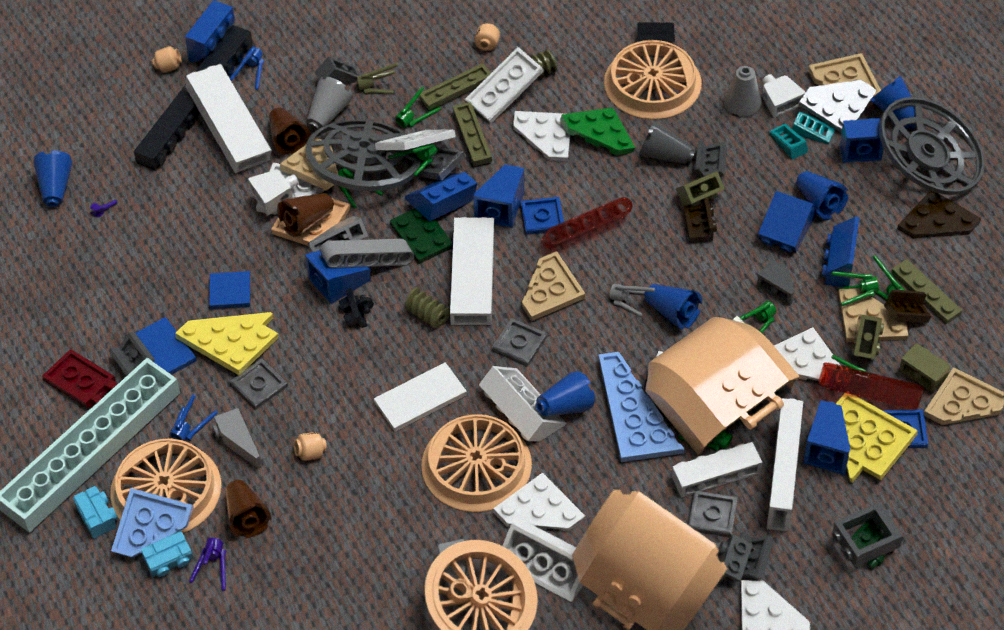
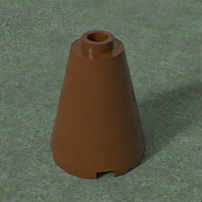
(287, 131)
(303, 212)
(245, 510)

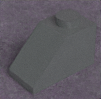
(338, 70)
(777, 281)

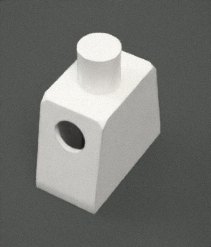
(781, 94)
(271, 189)

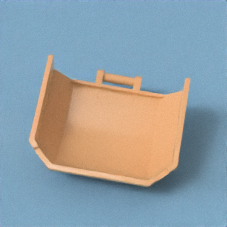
(717, 379)
(646, 564)

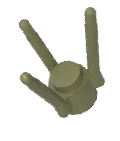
(366, 80)

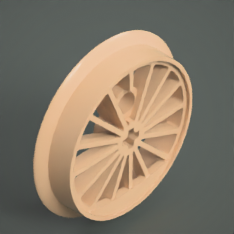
(652, 77)
(475, 460)
(172, 480)
(523, 592)

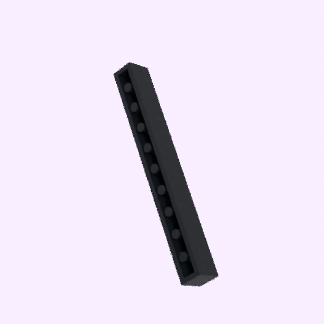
(182, 110)

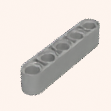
(366, 253)

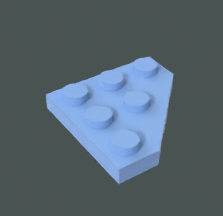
(148, 520)

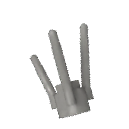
(619, 293)

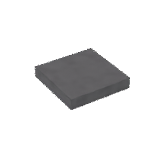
(442, 164)
(519, 342)
(258, 384)
(713, 513)

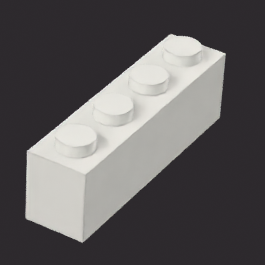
(716, 469)

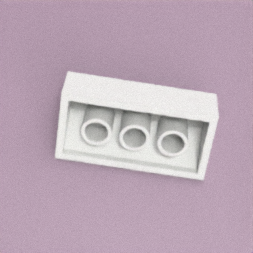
(517, 400)
(545, 557)

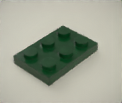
(422, 236)

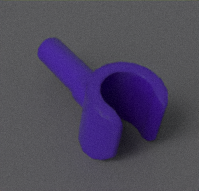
(99, 210)

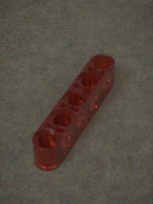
(593, 216)
(870, 386)

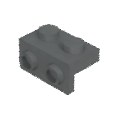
(710, 158)
(130, 353)
(735, 556)
(758, 556)

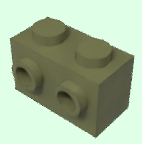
(701, 188)
(867, 336)
(924, 367)

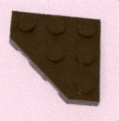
(938, 217)

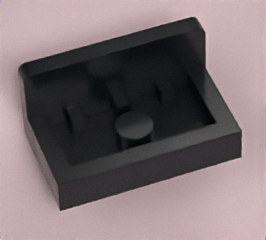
(655, 31)

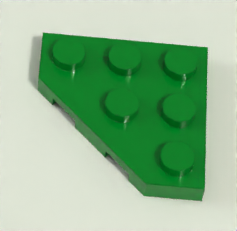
(599, 128)

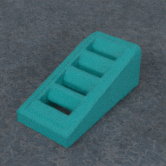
(804, 131)
(795, 150)

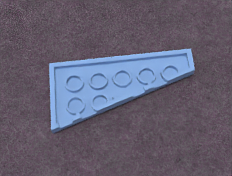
(635, 418)

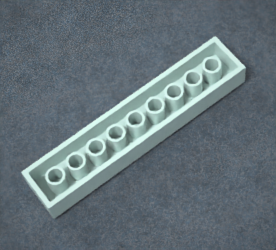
(88, 444)

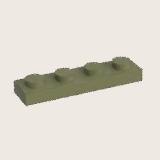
(454, 87)
(472, 134)
(935, 298)

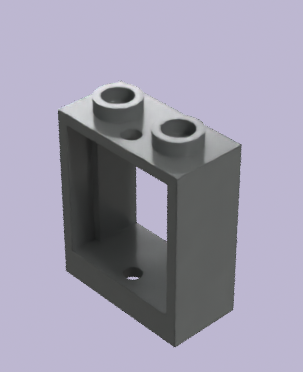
(884, 523)

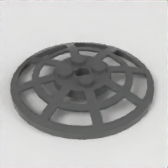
(929, 149)
(353, 150)

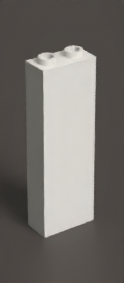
(228, 118)
(472, 271)
(785, 465)

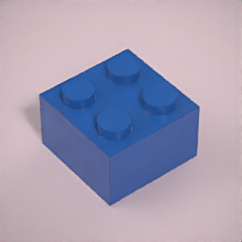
(861, 141)

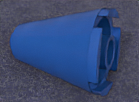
(891, 93)
(52, 175)
(823, 193)
(675, 304)
(567, 396)

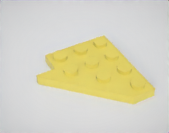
(230, 340)
(873, 437)

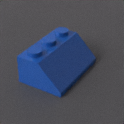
(208, 30)
(443, 195)
(841, 252)

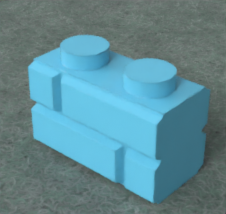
(95, 512)
(167, 554)

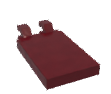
(80, 379)

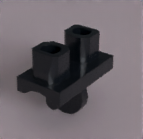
(357, 306)

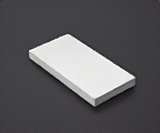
(504, 84)
(414, 139)
(420, 396)

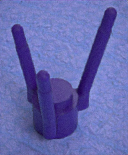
(212, 551)

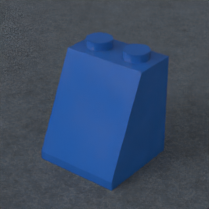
(501, 196)
(786, 222)
(334, 281)
(828, 439)

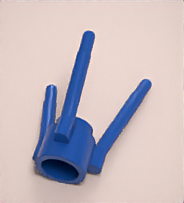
(252, 58)
(182, 429)

